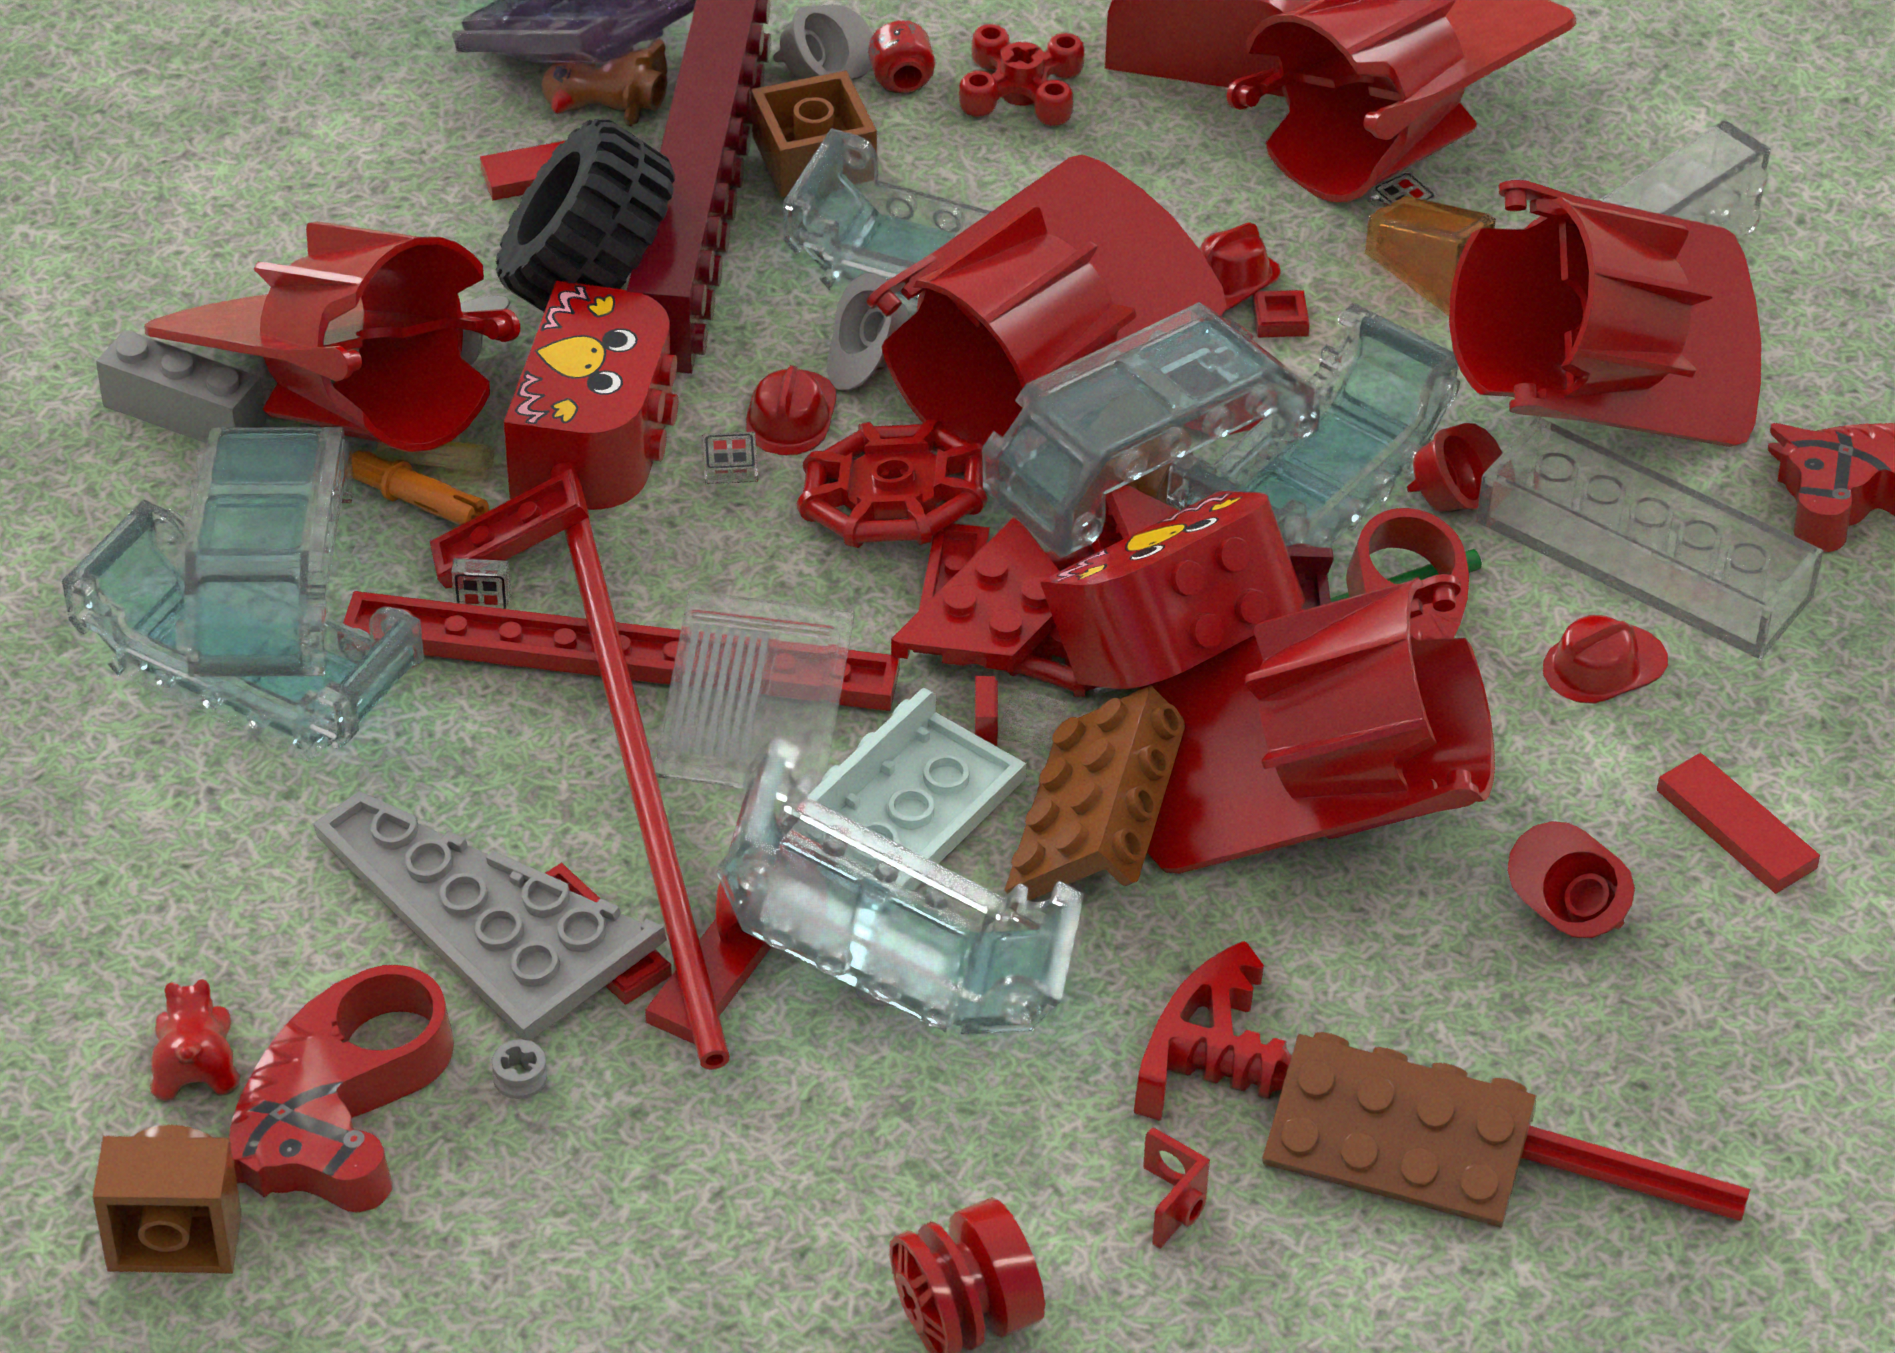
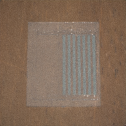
(750, 675)

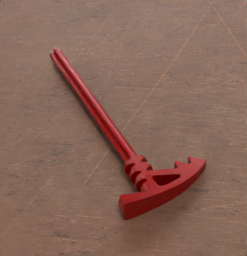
(1226, 985)

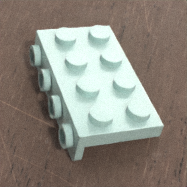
(921, 780)

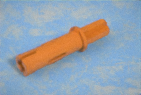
(401, 482)

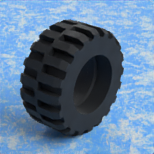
(586, 214)

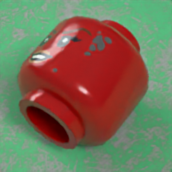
(901, 56)

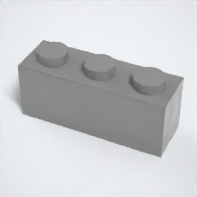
(177, 387)

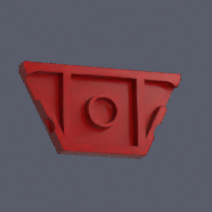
(989, 609)

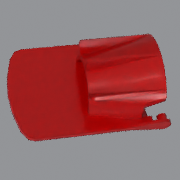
(1382, 80)
(1035, 289)
(369, 293)
(1610, 318)
(1324, 730)

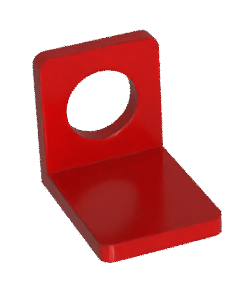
(1188, 1196)

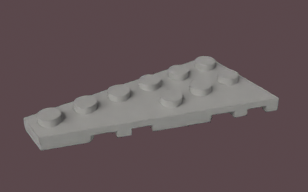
(492, 920)

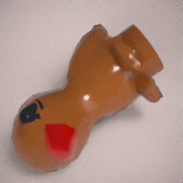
(620, 83)

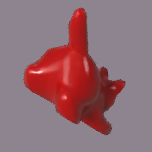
(192, 1043)

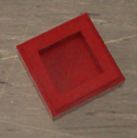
(1280, 313)
(986, 708)

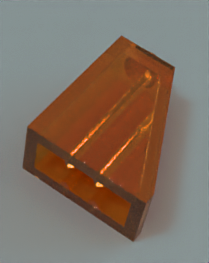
(1423, 243)

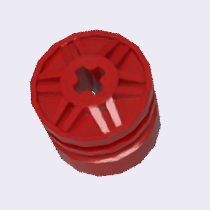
(967, 1278)

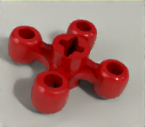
(1022, 74)

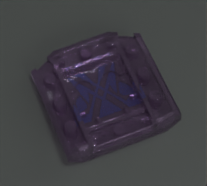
(567, 28)

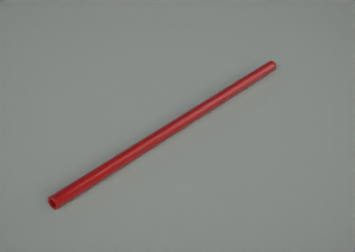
(646, 795)

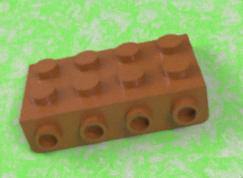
(1099, 794)
(1400, 1128)

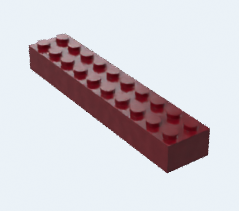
(704, 148)

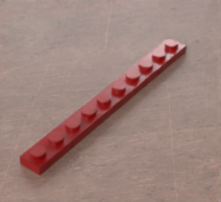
(567, 645)

